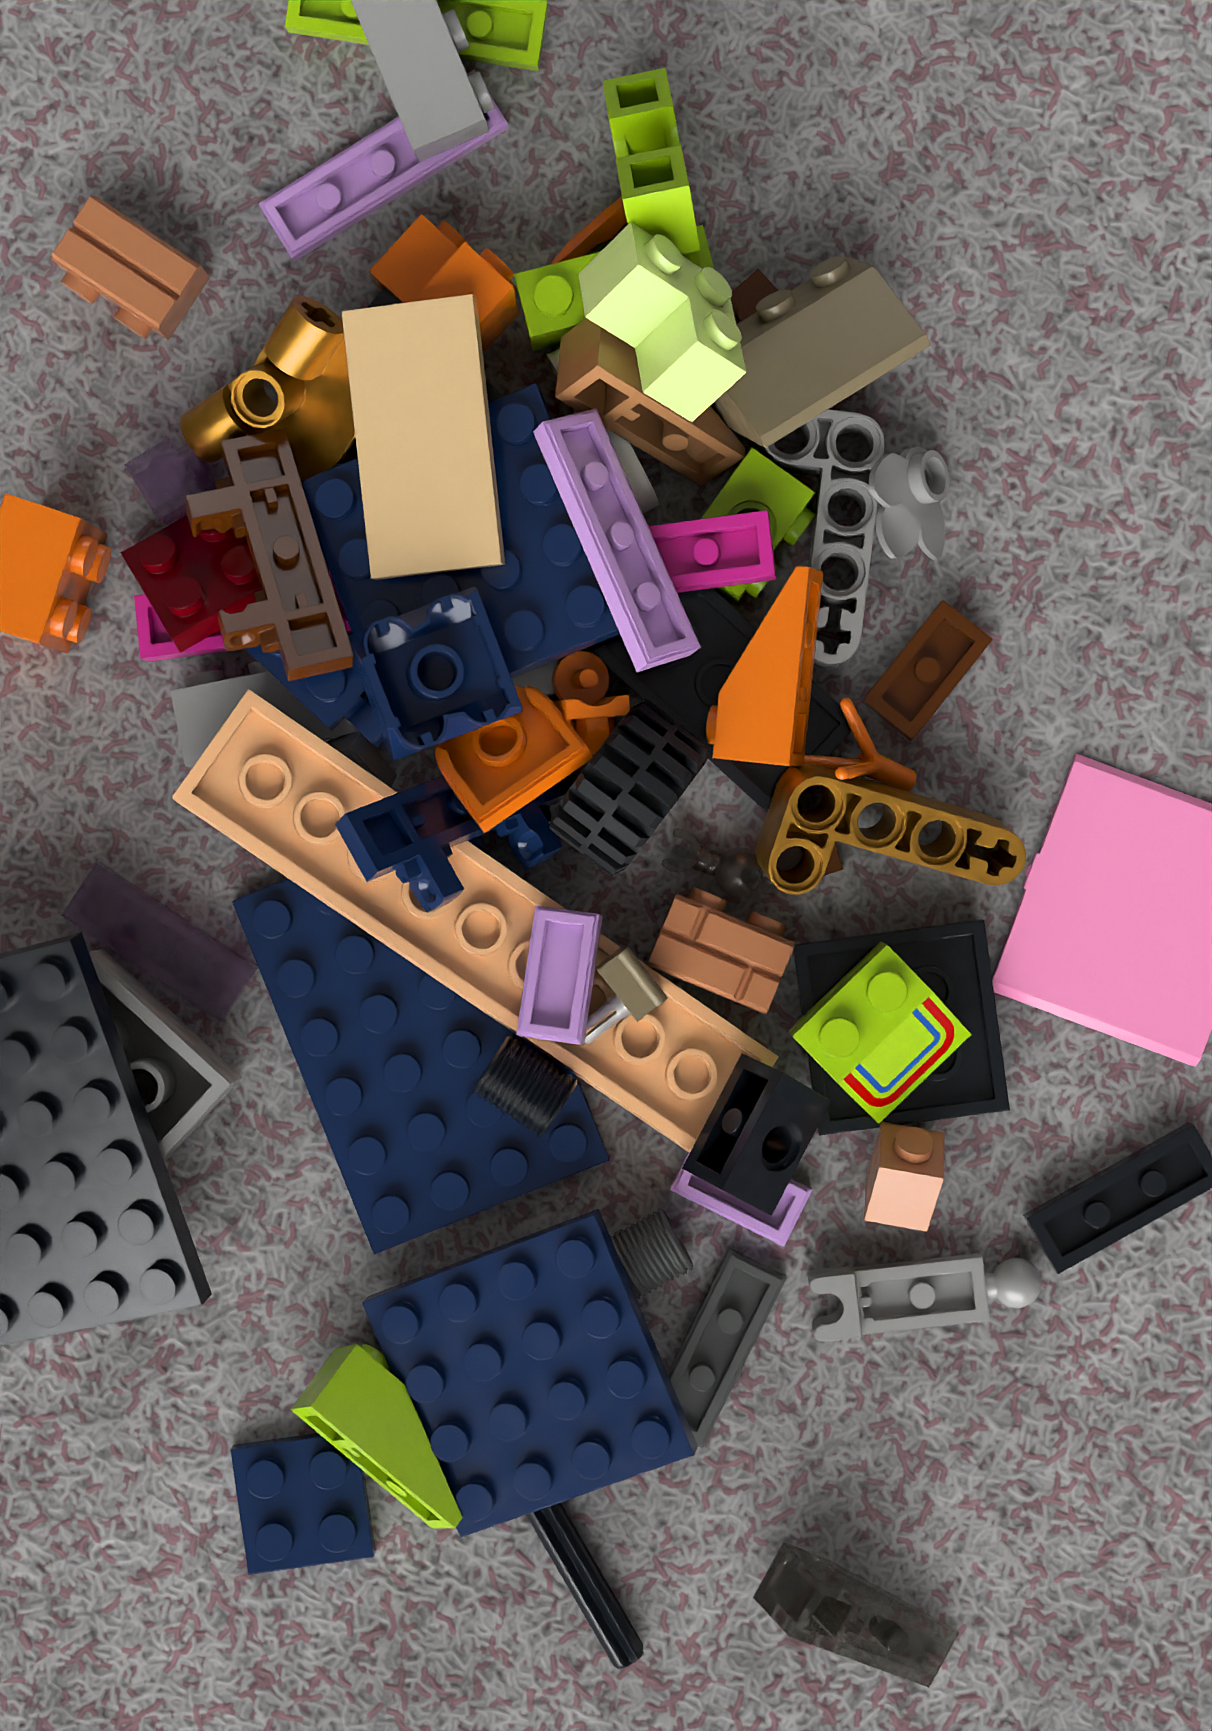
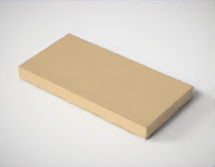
(423, 437)

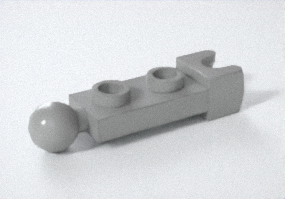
(918, 1294)

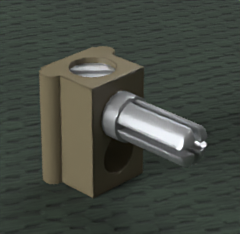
(633, 989)

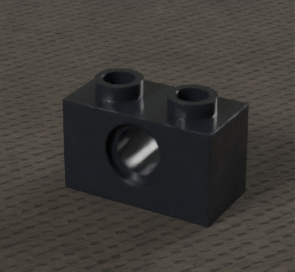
(756, 1134)

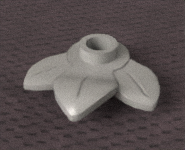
(909, 499)

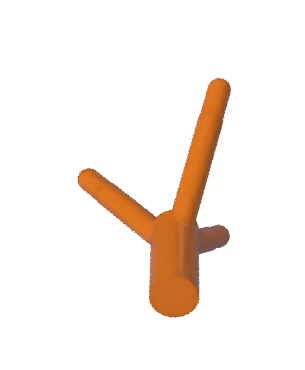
(869, 761)

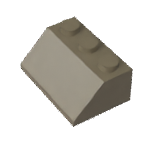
(816, 348)

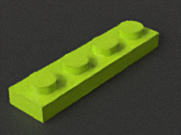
(496, 30)

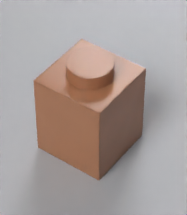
(904, 1176)

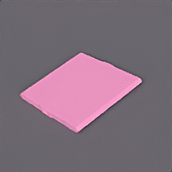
(1119, 914)

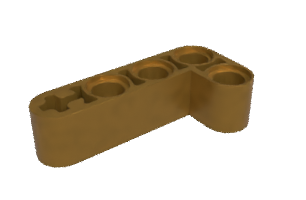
(892, 835)

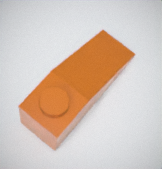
(769, 691)

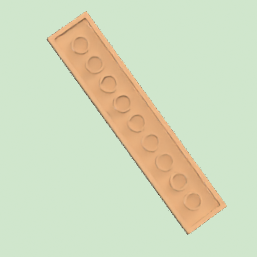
(280, 799)

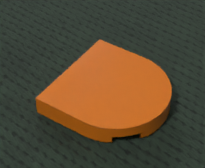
(511, 759)

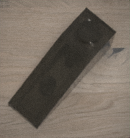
(852, 1616)

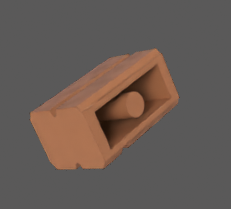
(129, 268)
(722, 951)

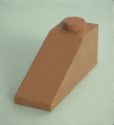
(605, 375)

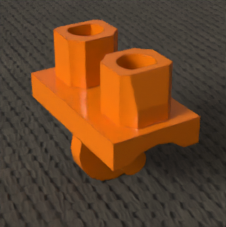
(580, 685)

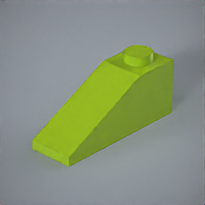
(376, 1426)

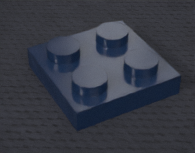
(300, 1504)

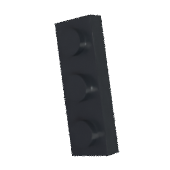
(1122, 1198)

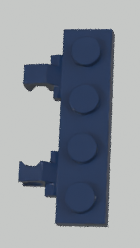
(422, 823)

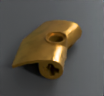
(310, 374)

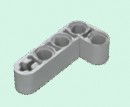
(828, 538)

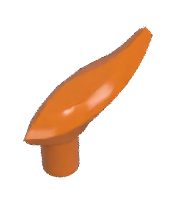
(599, 230)

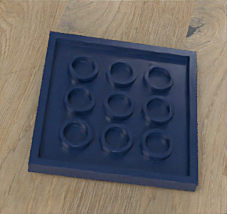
(537, 603)
(532, 1372)

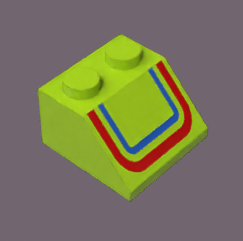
(879, 1032)

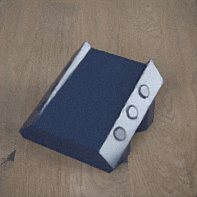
(434, 673)

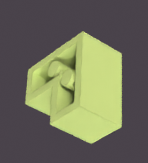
(670, 314)

